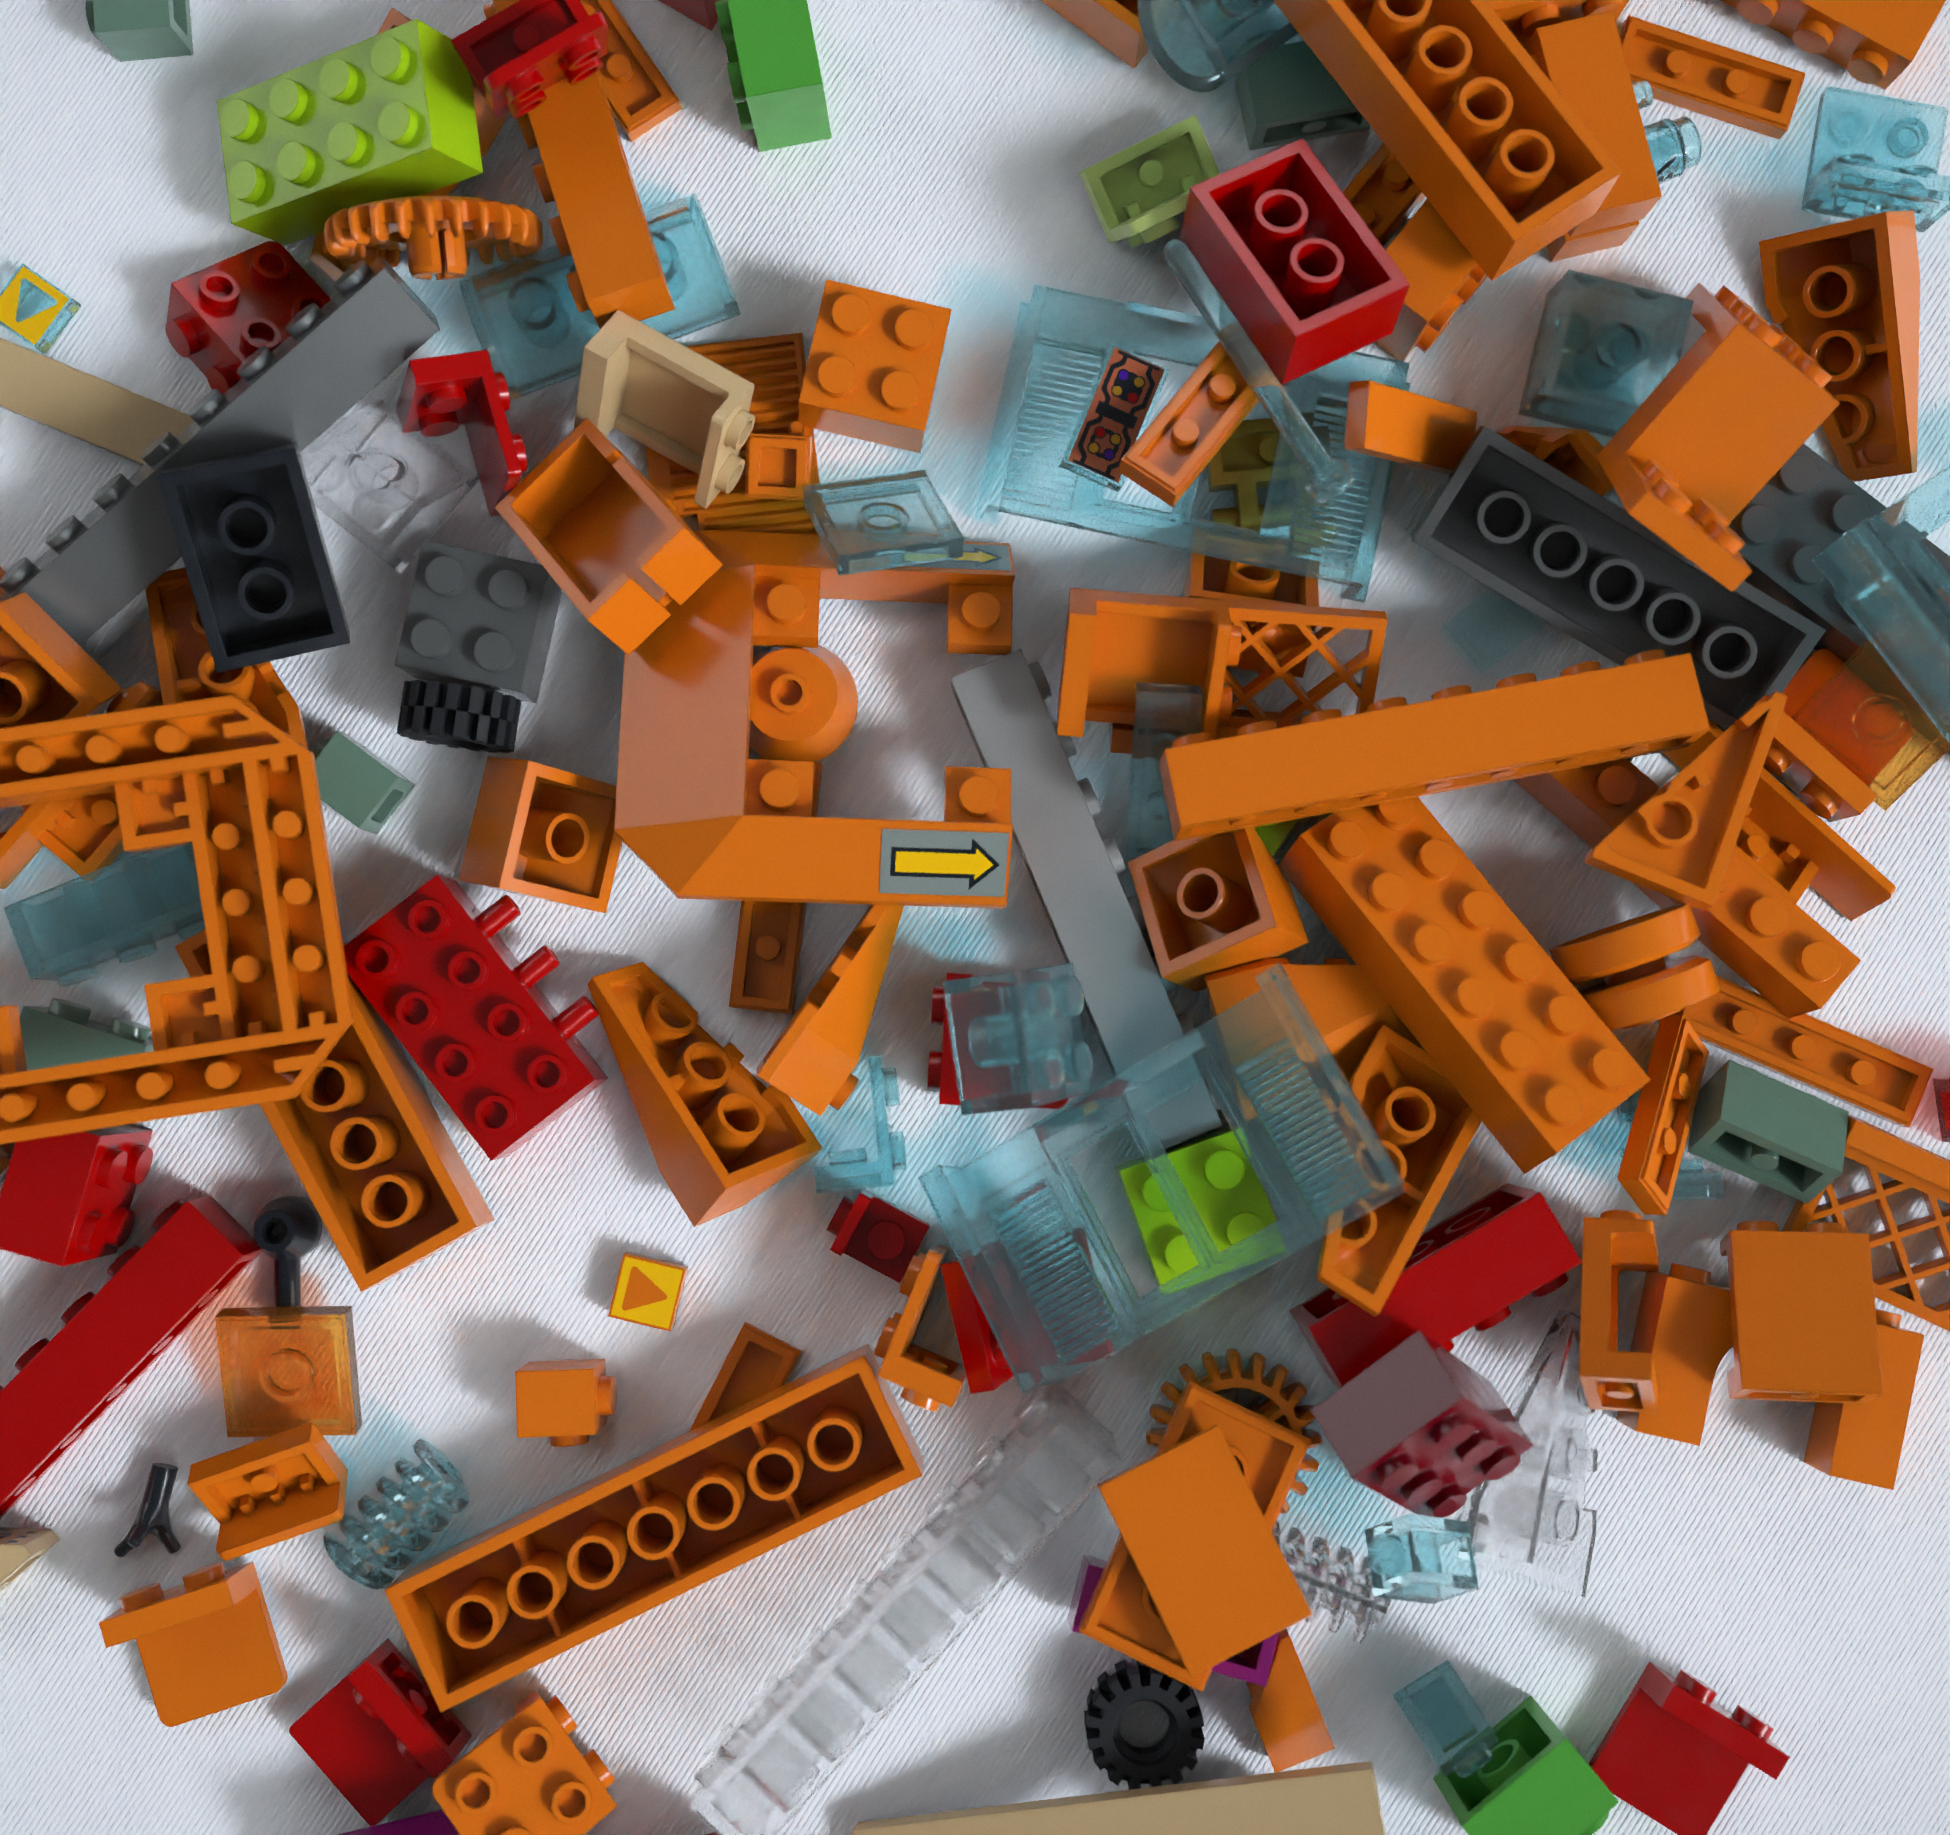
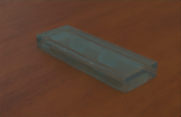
(1160, 717)

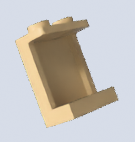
(667, 401)

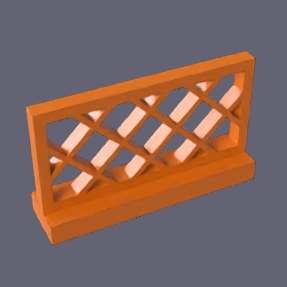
(1268, 616)
(1910, 1168)

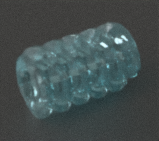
(401, 1521)

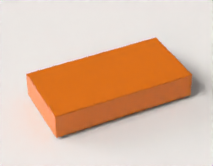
(751, 1369)

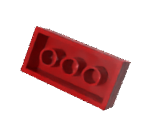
(1454, 1280)

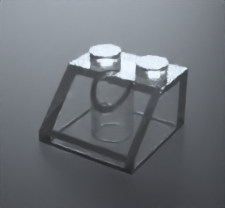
(384, 483)

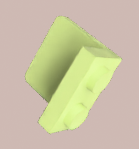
(1149, 183)

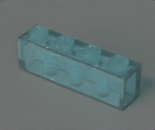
(108, 915)

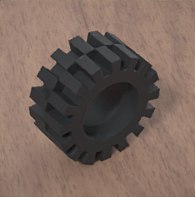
(458, 716)
(1135, 1763)

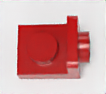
(877, 1233)

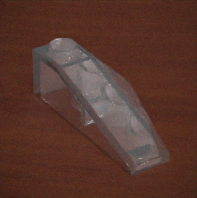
(1536, 1516)

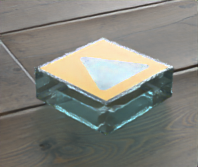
(35, 308)

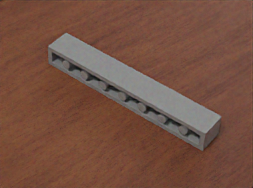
(1079, 879)

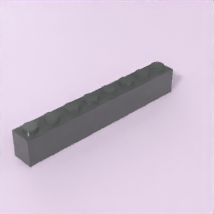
(282, 398)

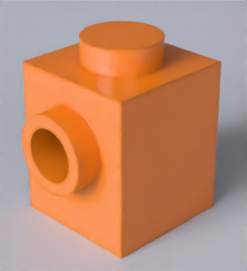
(564, 1400)

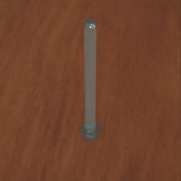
(1327, 476)

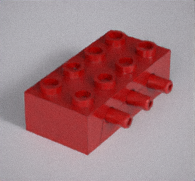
(475, 1013)

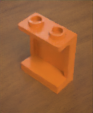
(1142, 638)
(1802, 1314)
(1609, 1376)

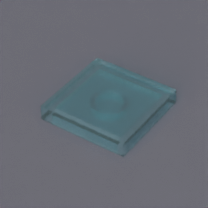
(883, 522)

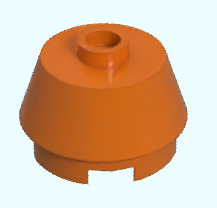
(800, 703)

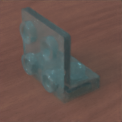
(1877, 158)

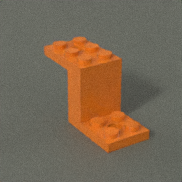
(1717, 432)

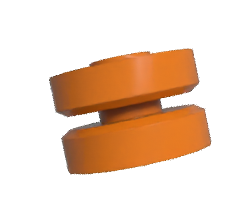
(1631, 960)

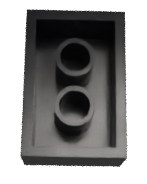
(255, 556)

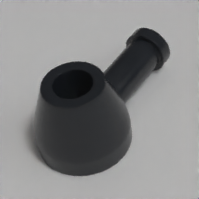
(302, 1236)

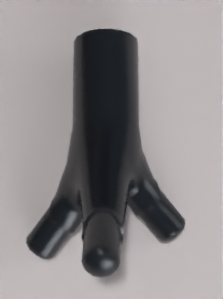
(153, 1512)

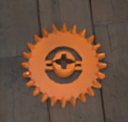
(434, 233)

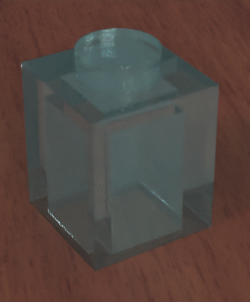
(1421, 1559)
(1448, 1721)

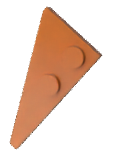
(1691, 824)

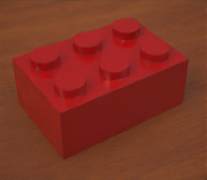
(1293, 260)

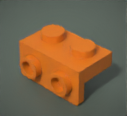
(271, 1489)

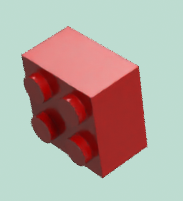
(73, 1193)

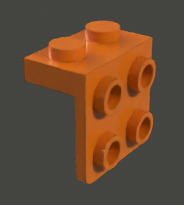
(1803, 762)
(922, 1373)
(201, 1641)
(527, 1778)

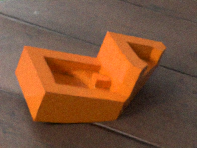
(1566, 450)
(1288, 1711)

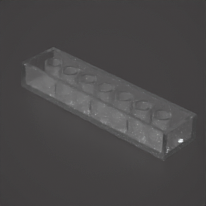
(905, 1617)

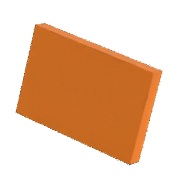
(1204, 1550)

